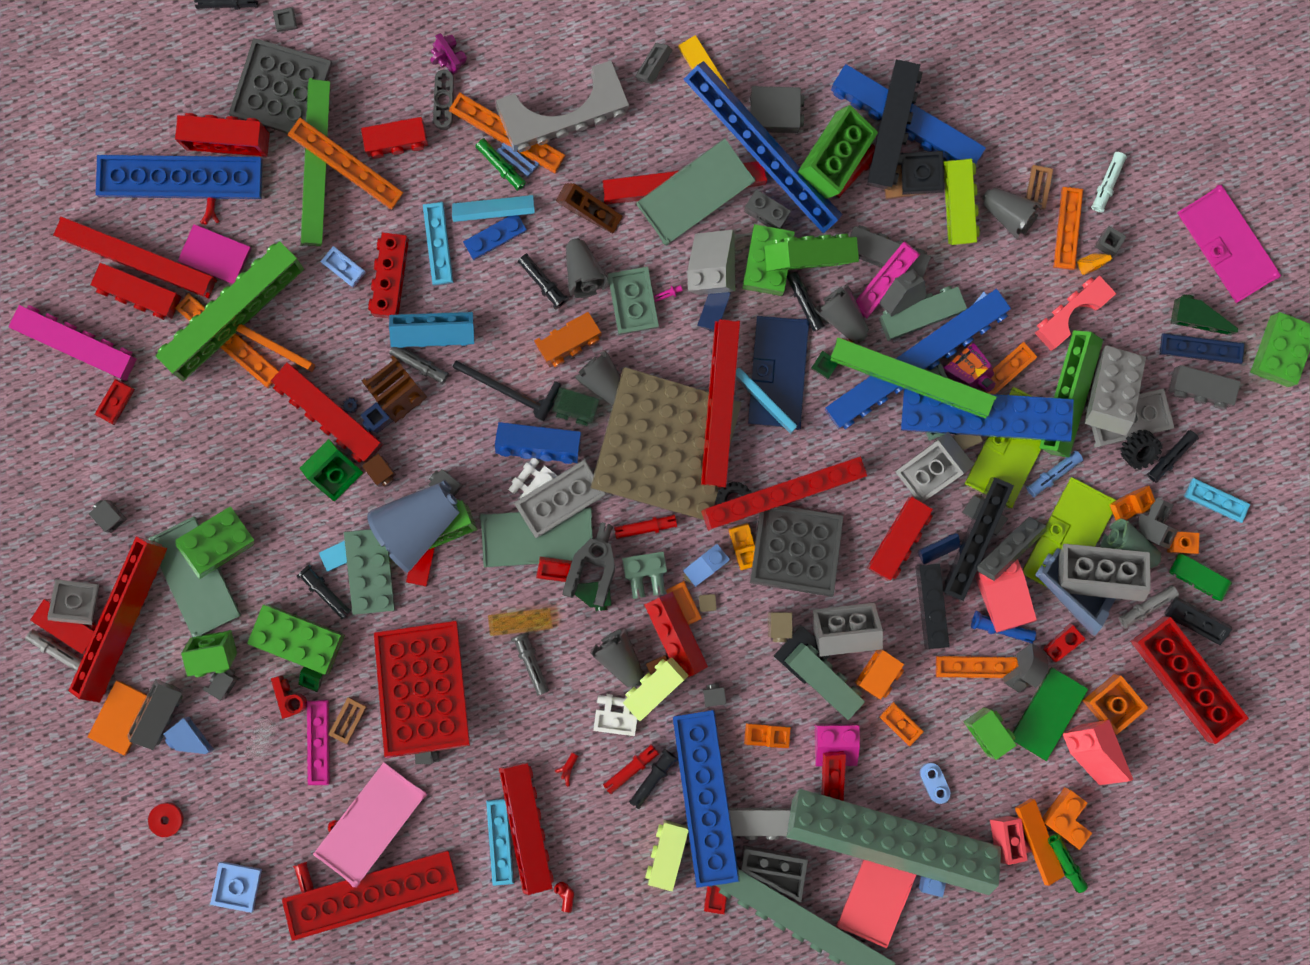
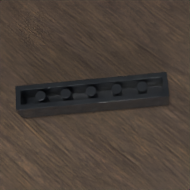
(893, 125)
(977, 538)

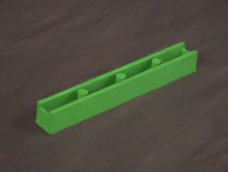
(314, 167)
(912, 378)

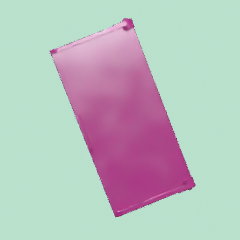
(1229, 244)

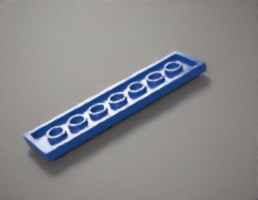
(179, 177)
(1009, 417)
(705, 799)

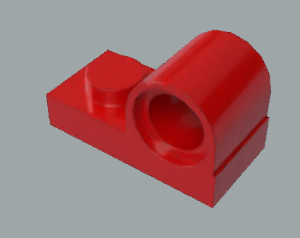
(281, 687)

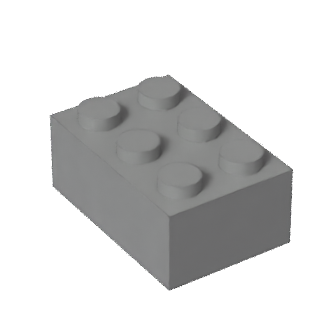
(847, 629)

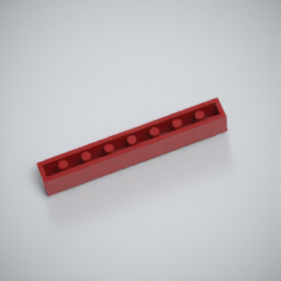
(784, 493)
(117, 620)

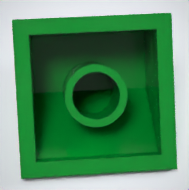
(331, 470)

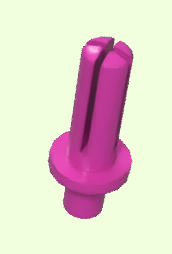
(672, 291)

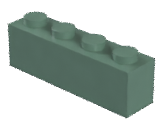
(923, 313)
(824, 680)

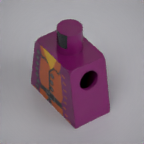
(971, 369)

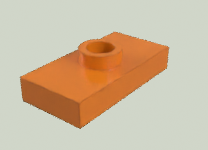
(901, 724)

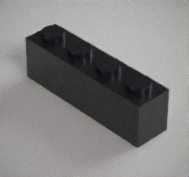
(932, 606)

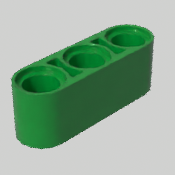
(1200, 576)

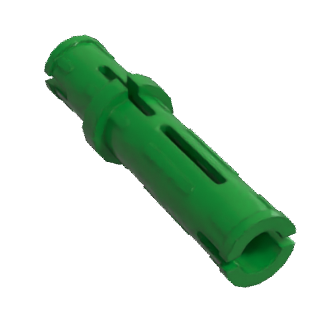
(507, 171)
(1071, 870)

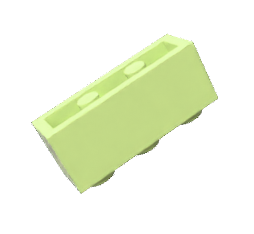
(654, 688)
(667, 855)

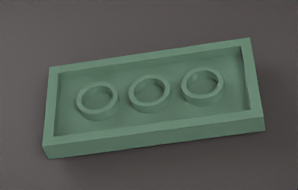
(368, 573)

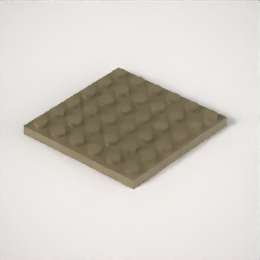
(657, 445)

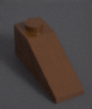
(588, 207)

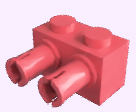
(1009, 835)

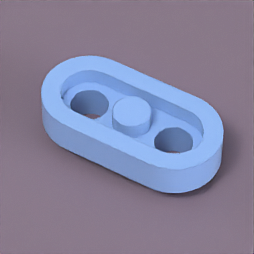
(935, 783)

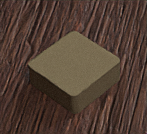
(707, 602)

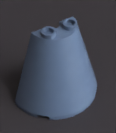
(413, 523)
(1088, 610)

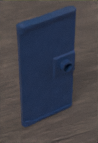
(779, 368)

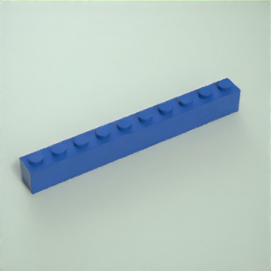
(761, 146)
(922, 355)

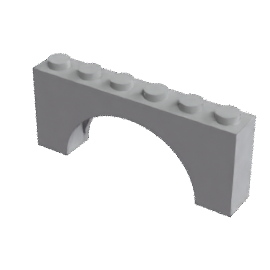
(528, 128)

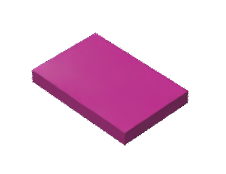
(214, 254)

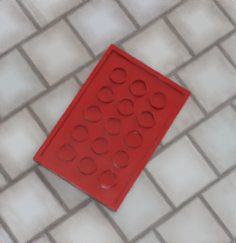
(421, 689)

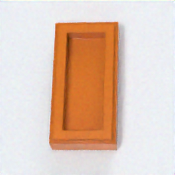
(685, 602)

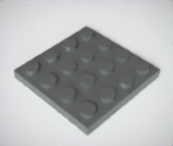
(276, 85)
(797, 550)

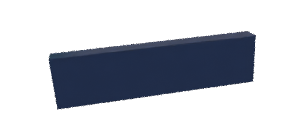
(1202, 348)

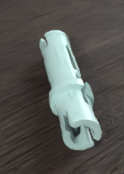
(1106, 188)

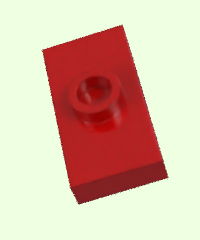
(114, 401)

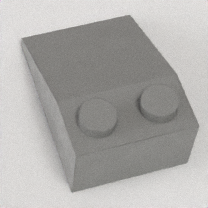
(712, 263)
(934, 468)

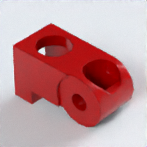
(1064, 643)

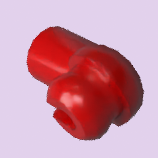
(566, 894)

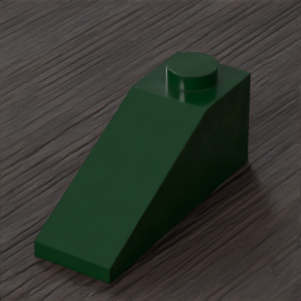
(1198, 315)

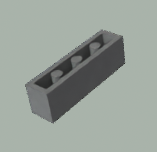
(878, 249)

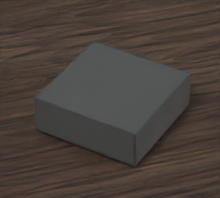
(285, 19)

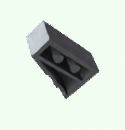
(776, 868)

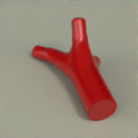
(210, 212)
(567, 768)

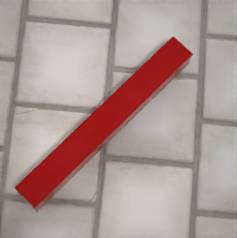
(636, 187)
(135, 257)
(720, 403)

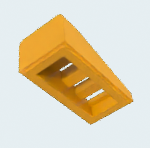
(1093, 262)

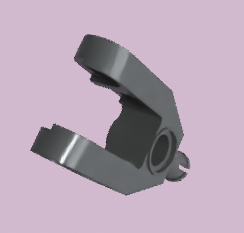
(584, 555)

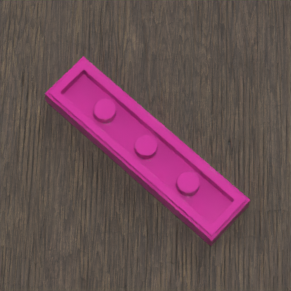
(895, 267)
(318, 742)

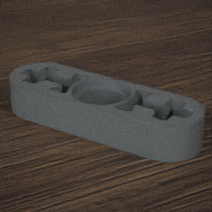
(437, 114)

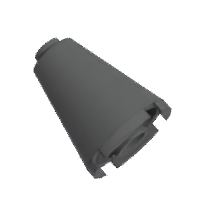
(1011, 210)
(583, 270)
(844, 314)
(600, 377)
(619, 658)

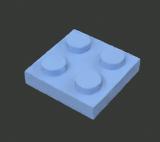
(236, 887)

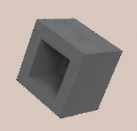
(1116, 239)
(714, 695)

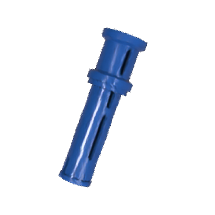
(984, 622)

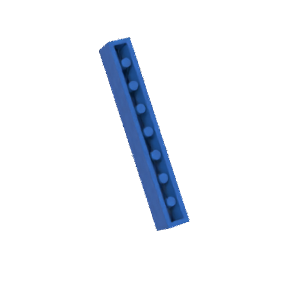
(924, 127)

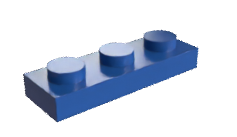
(494, 236)

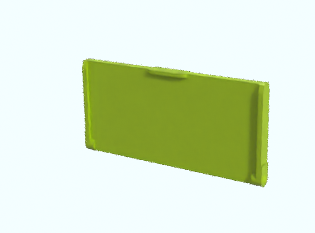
(1006, 460)
(1076, 520)

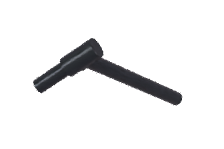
(541, 408)

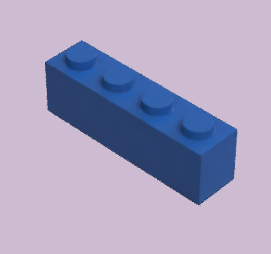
(537, 443)

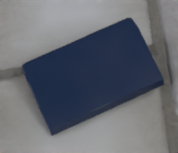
(713, 310)
(939, 548)

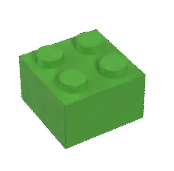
(209, 653)
(990, 733)

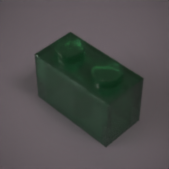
(575, 406)

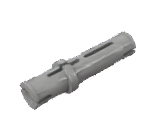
(1152, 604)
(48, 646)

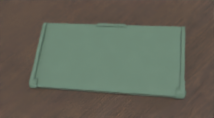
(695, 191)
(511, 542)
(202, 602)

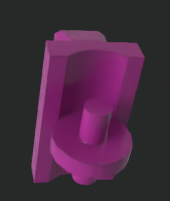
(444, 54)

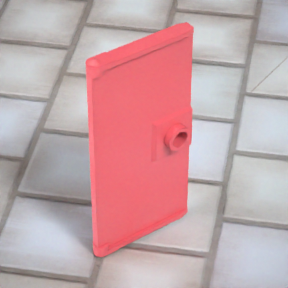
(876, 902)

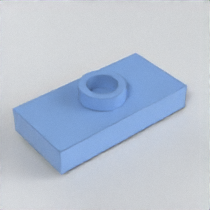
(343, 267)

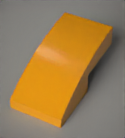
(742, 544)

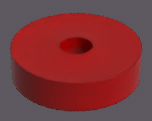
(156, 823)

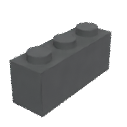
(1204, 387)
(155, 714)

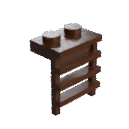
(401, 396)

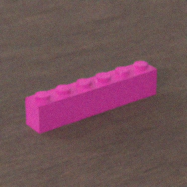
(76, 344)

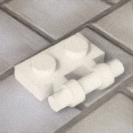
(540, 478)
(614, 722)

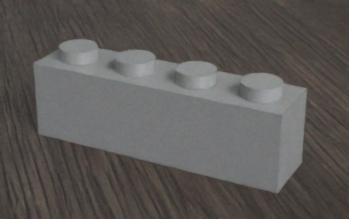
(759, 822)

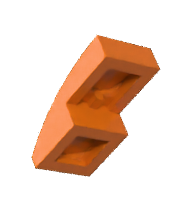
(1133, 503)
(767, 735)

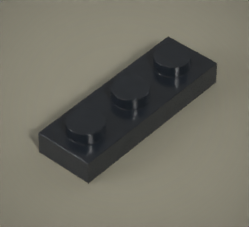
(1198, 621)

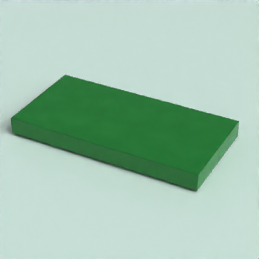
(1048, 713)

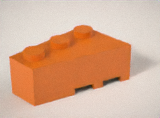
(568, 340)

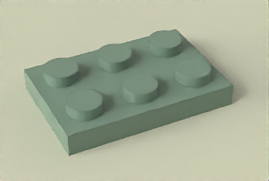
(633, 300)

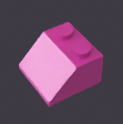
(837, 738)

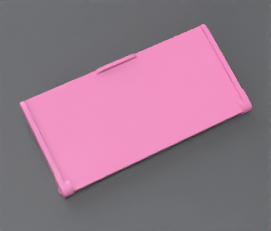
(369, 824)

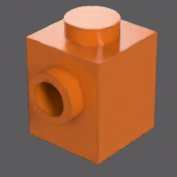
(1185, 543)

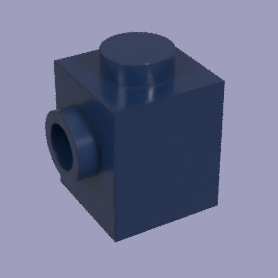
(375, 418)

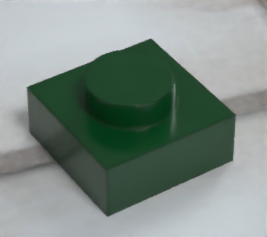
(824, 366)
(310, 679)

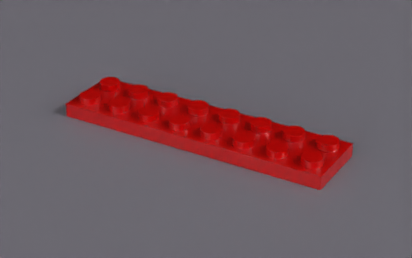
(376, 895)

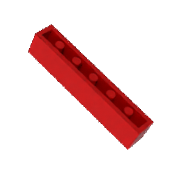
(326, 412)
(526, 828)

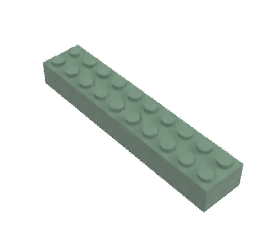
(894, 842)

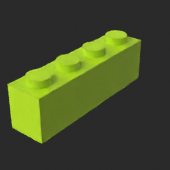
(960, 201)

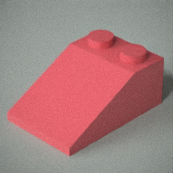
(1007, 598)
(1098, 752)

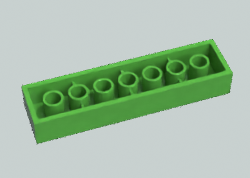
(233, 307)

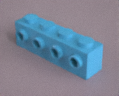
(431, 329)

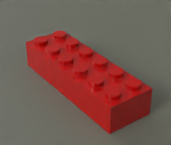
(1189, 680)

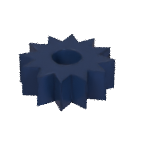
(346, 403)

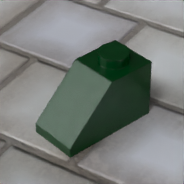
(587, 593)

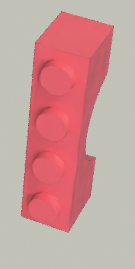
(1056, 329)

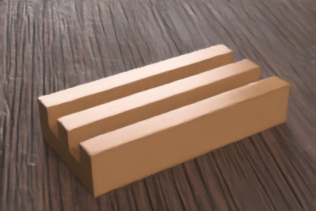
(1049, 171)
(355, 704)

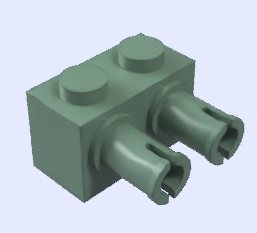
(648, 565)

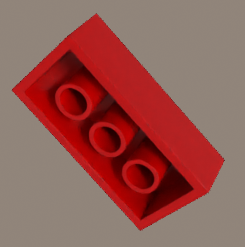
(222, 135)

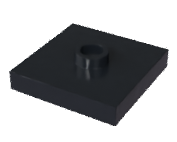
(922, 173)
(801, 635)

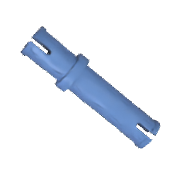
(1056, 472)

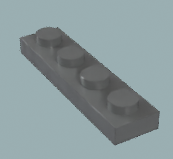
(1011, 548)

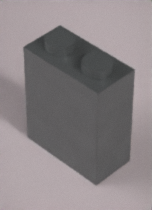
(777, 108)

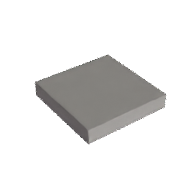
(73, 602)

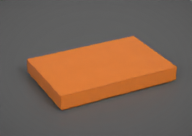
(117, 717)

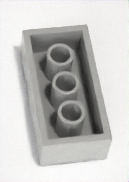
(1115, 390)
(1104, 572)

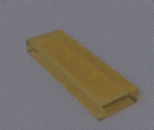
(520, 622)

